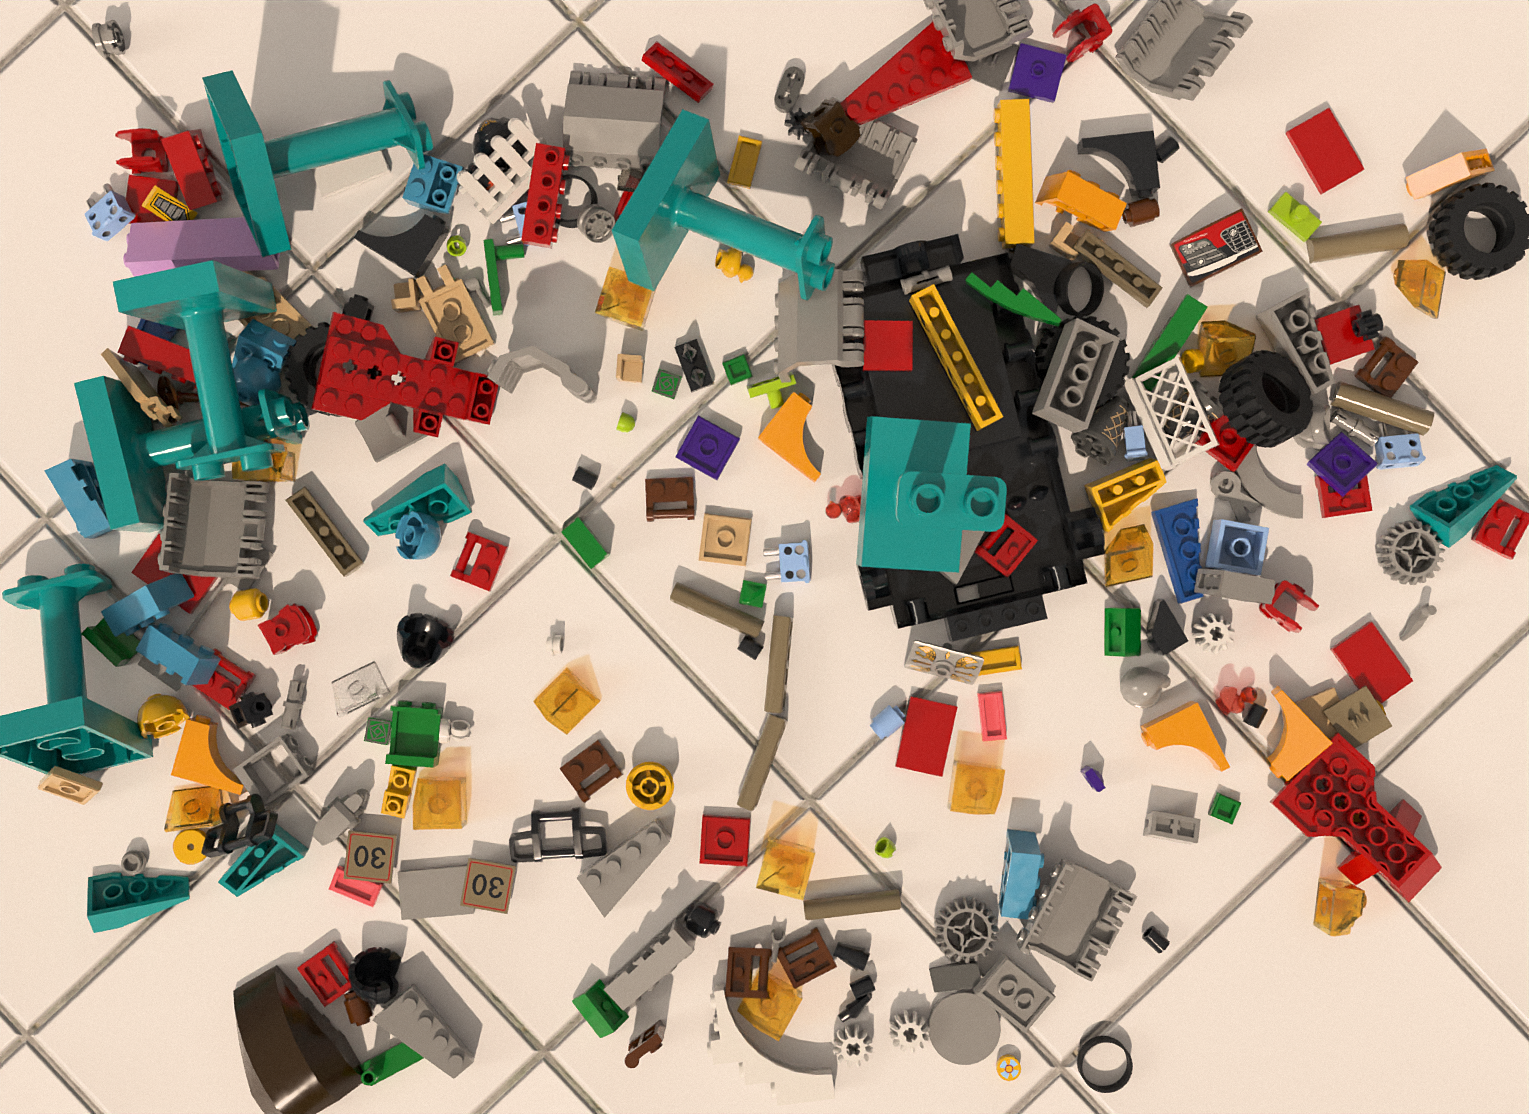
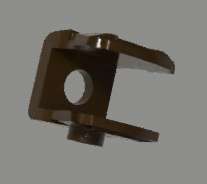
(831, 129)

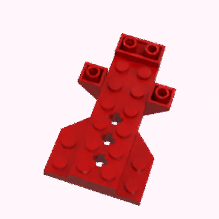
(427, 385)
(1381, 839)

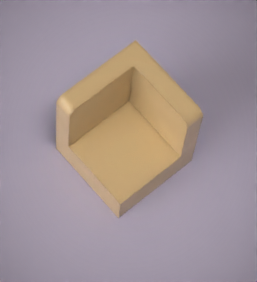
(1064, 242)
(406, 296)
(629, 368)

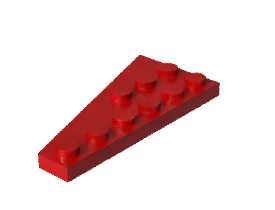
(908, 77)

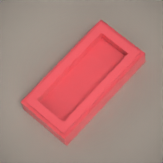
(992, 716)
(361, 891)

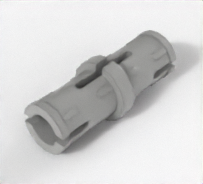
(942, 275)
(1355, 427)
(292, 705)

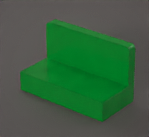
(585, 542)
(1122, 632)
(117, 649)
(600, 1010)

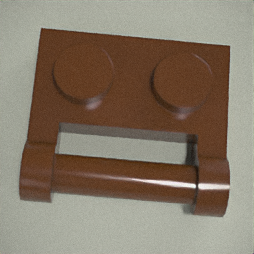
(1392, 373)
(669, 490)
(585, 765)
(810, 964)
(741, 970)
(646, 1042)

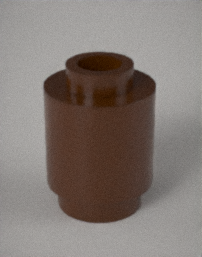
(1141, 212)
(357, 1009)

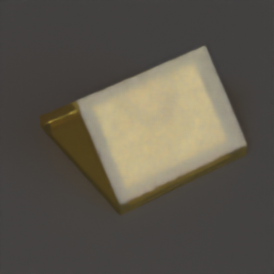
(566, 701)
(194, 808)

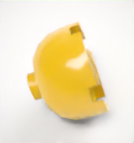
(161, 716)

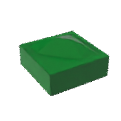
(752, 593)

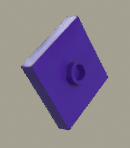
(1037, 73)
(707, 448)
(1342, 464)

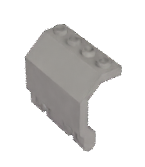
(978, 26)
(1178, 45)
(612, 122)
(868, 166)
(817, 328)
(511, 366)
(210, 527)
(1072, 916)

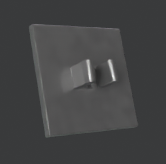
(993, 68)

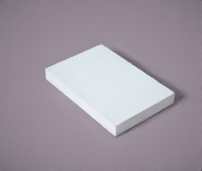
(349, 173)

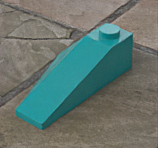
(433, 493)
(1461, 505)
(121, 900)

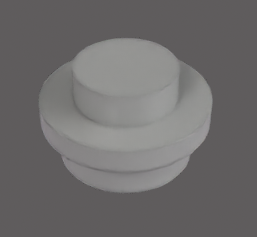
(133, 862)

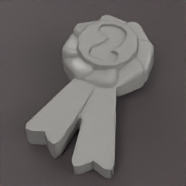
(1227, 487)

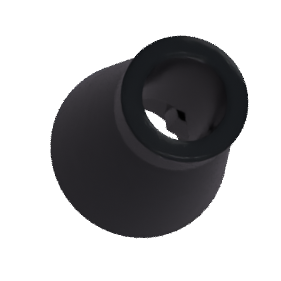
(853, 956)

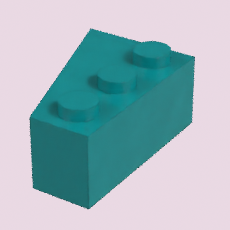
(262, 861)

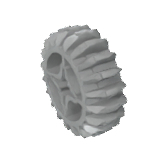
(1416, 536)
(963, 939)

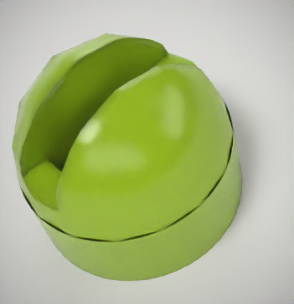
(451, 245)
(626, 423)
(880, 846)

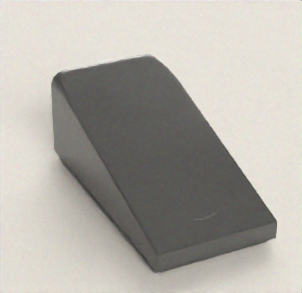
(955, 976)

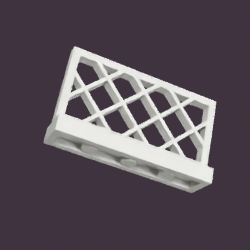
(1151, 423)

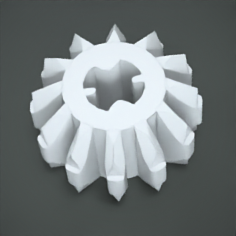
(1219, 626)
(911, 1040)
(852, 1054)

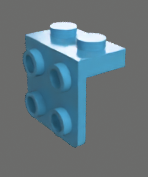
(263, 343)

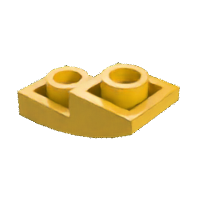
(399, 790)

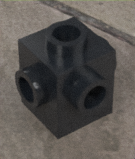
(251, 710)

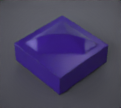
(1094, 778)

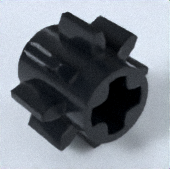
(797, 130)
(1367, 325)

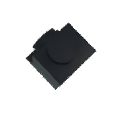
(358, 307)

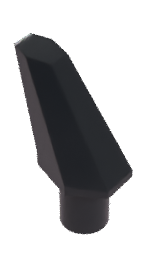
(854, 1008)

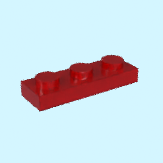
(677, 72)

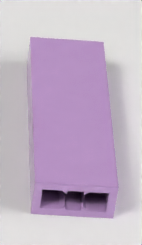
(187, 242)

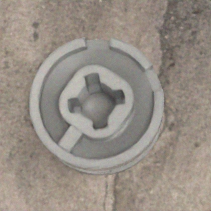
(108, 38)
(595, 222)

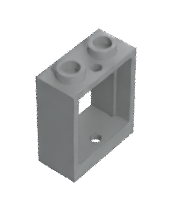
(1235, 586)
(253, 782)

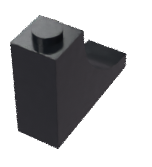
(1133, 156)
(411, 249)
(1040, 273)

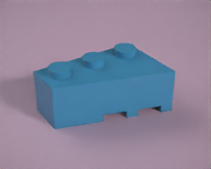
(81, 494)
(146, 604)
(178, 654)
(1020, 874)

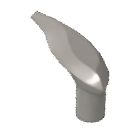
(1417, 620)

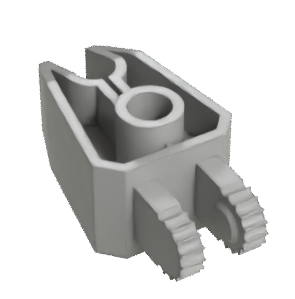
(342, 815)

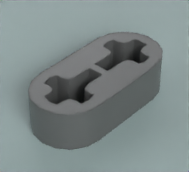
(784, 87)

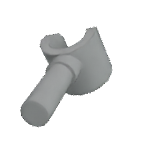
(474, 284)
(776, 945)

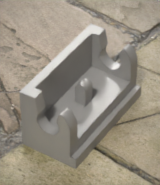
(1172, 827)

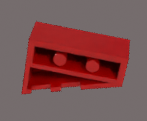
(193, 168)

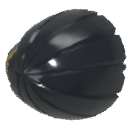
(486, 131)
(423, 639)
(374, 975)

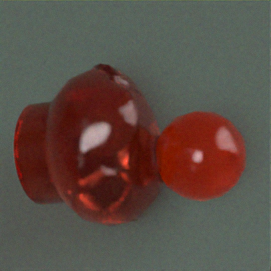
(848, 506)
(1232, 702)

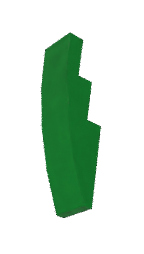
(1022, 304)
(1171, 338)

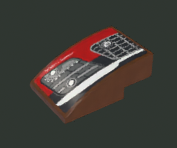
(1216, 248)

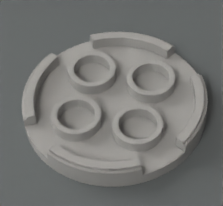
(964, 1028)

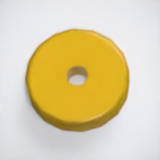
(182, 848)

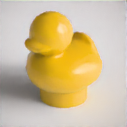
(730, 263)

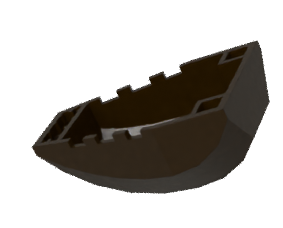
(290, 1048)

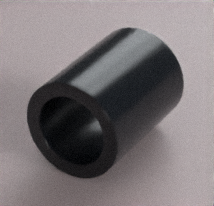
(1166, 149)
(585, 478)
(750, 647)
(1255, 715)
(1155, 939)
(862, 986)

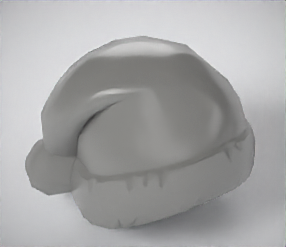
(1318, 430)
(1143, 686)

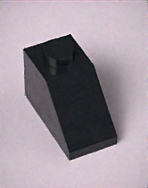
(1163, 629)

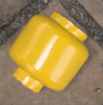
(249, 604)

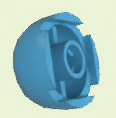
(252, 376)
(418, 536)

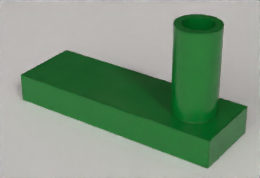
(492, 254)
(388, 1063)

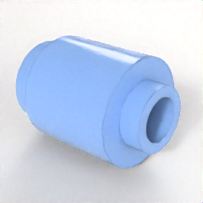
(887, 721)

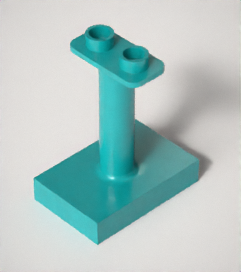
(257, 162)
(676, 200)
(199, 302)
(131, 454)
(921, 496)
(70, 727)

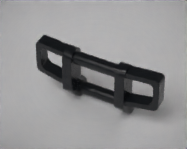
(259, 828)
(577, 830)

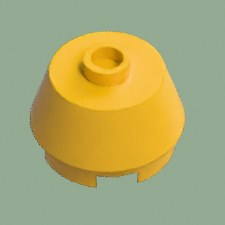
(649, 785)

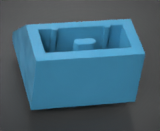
(433, 186)

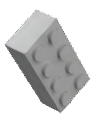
(1076, 375)

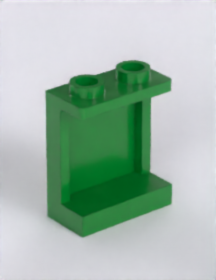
(415, 734)

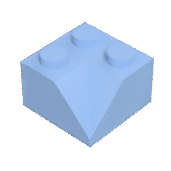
(1237, 547)

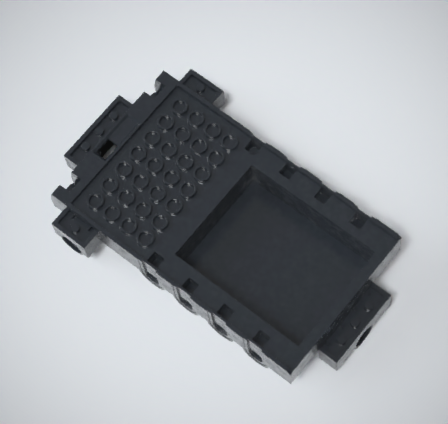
(1013, 448)

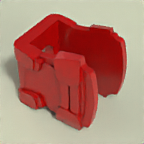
(1087, 17)
(141, 141)
(1296, 593)
(289, 628)

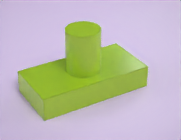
(1295, 216)
(772, 389)

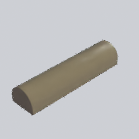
(1357, 243)
(1117, 268)
(1382, 408)
(324, 532)
(716, 610)
(778, 664)
(762, 762)
(852, 904)

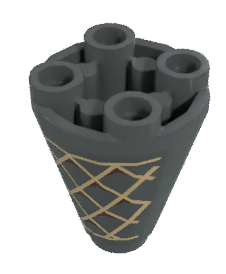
(1210, 405)
(1103, 432)

